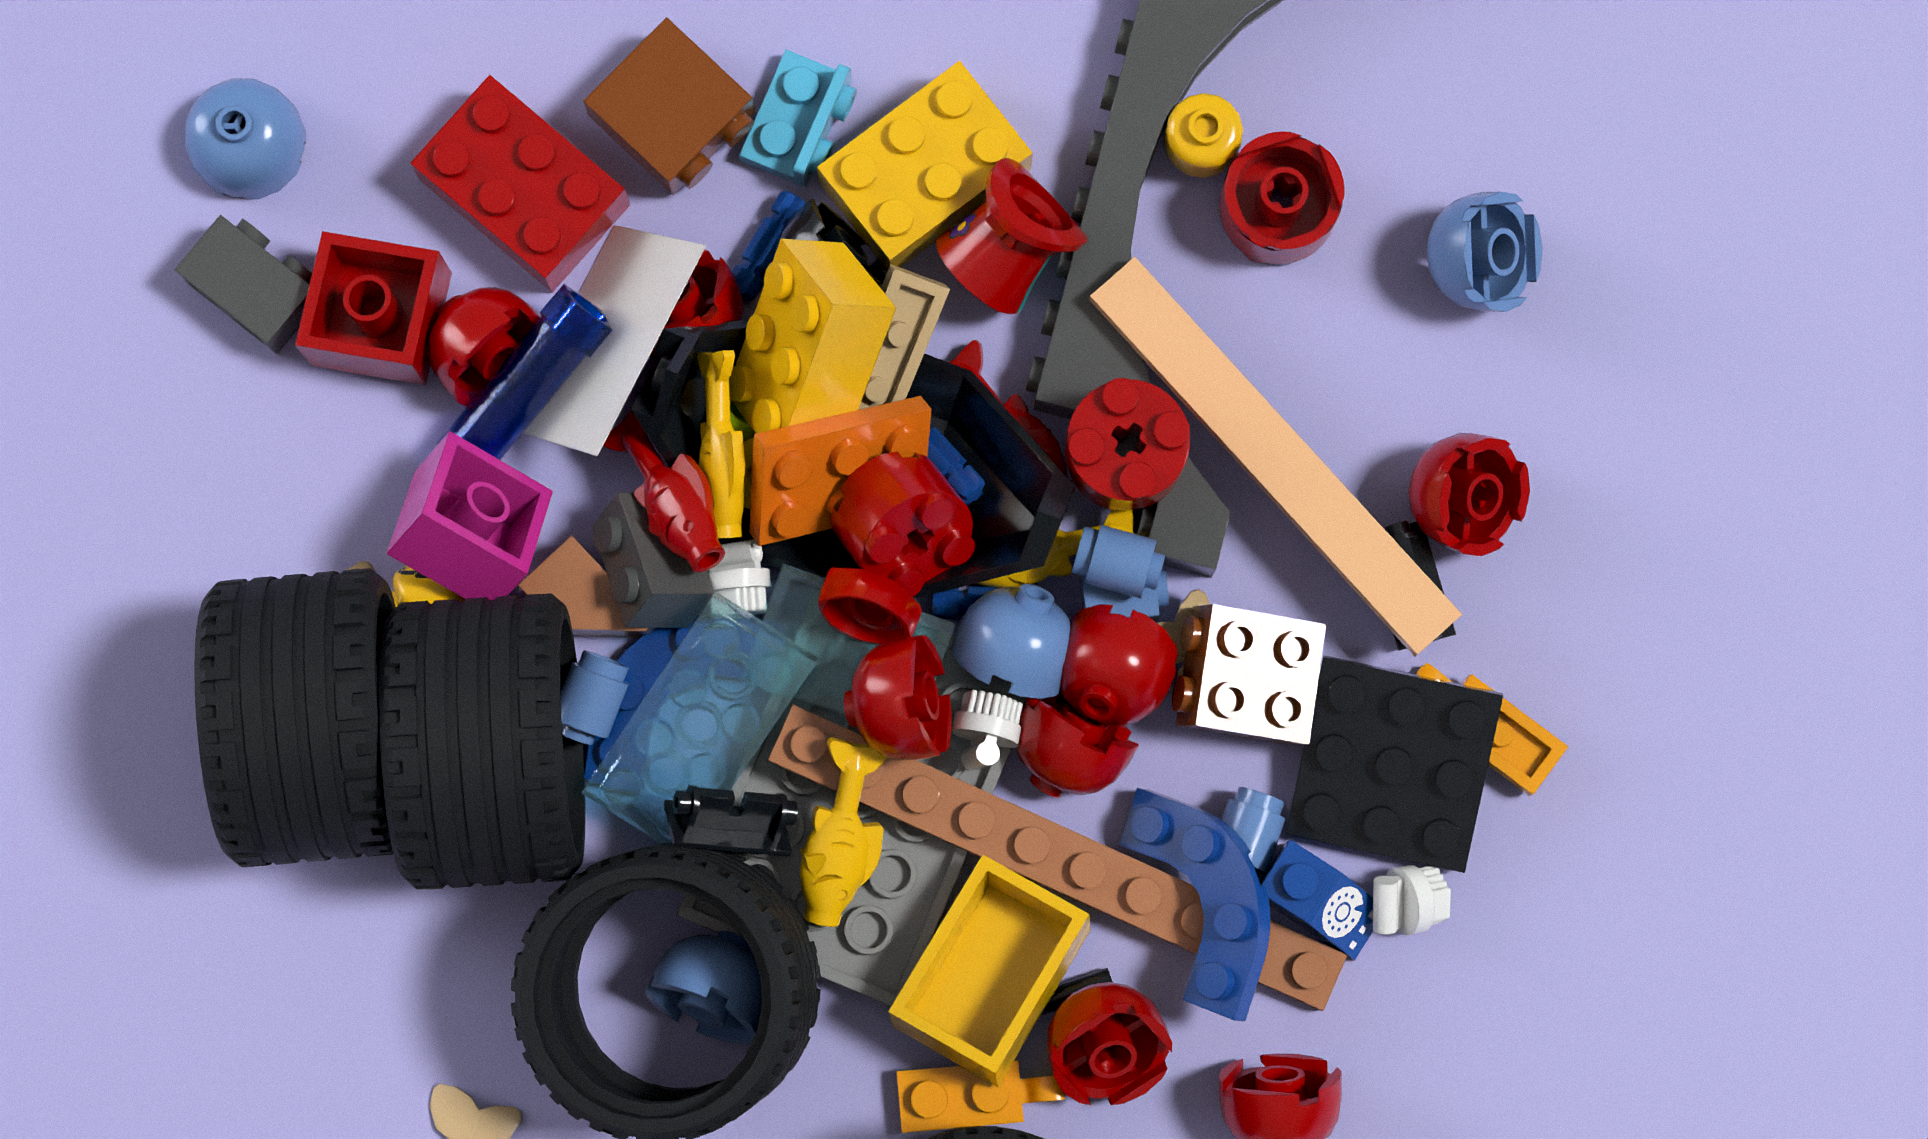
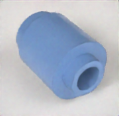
(1118, 560)
(592, 697)
(1258, 822)

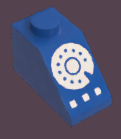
(1319, 899)

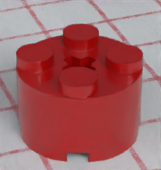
(1297, 170)
(1122, 410)
(903, 520)

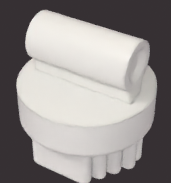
(741, 576)
(988, 723)
(1410, 900)

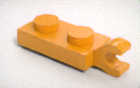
(1521, 747)
(961, 1099)

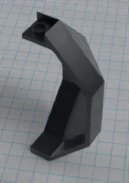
(1011, 519)

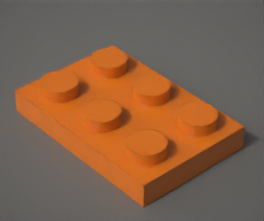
(805, 464)

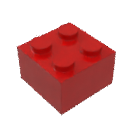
(372, 307)

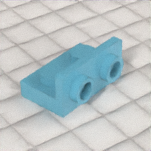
(797, 118)

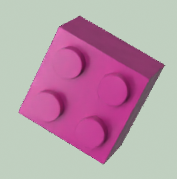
(470, 521)

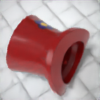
(1008, 238)

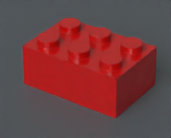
(520, 183)

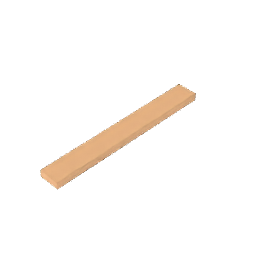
(1275, 456)

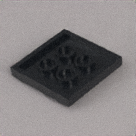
(1394, 764)

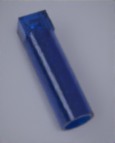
(532, 373)

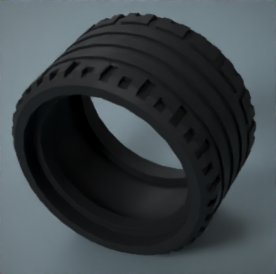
(293, 716)
(476, 742)
(555, 1030)

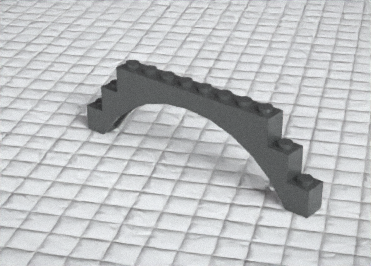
(1163, 57)

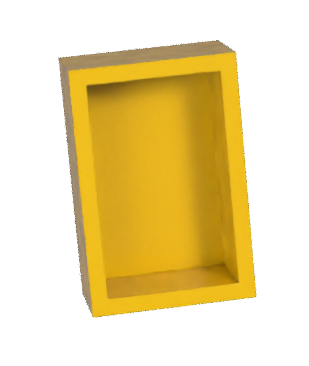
(921, 166)
(810, 337)
(990, 970)

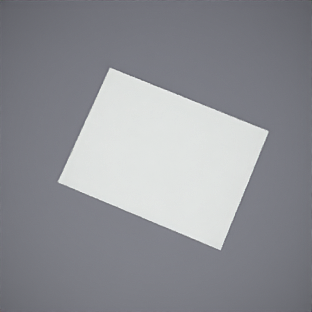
(637, 289)

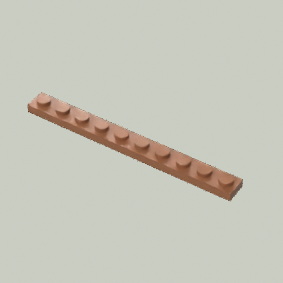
(1047, 854)

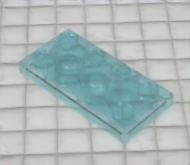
(700, 715)

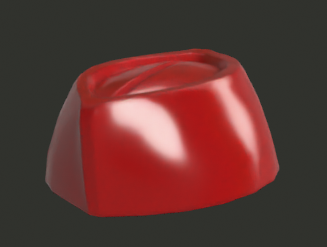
(867, 606)

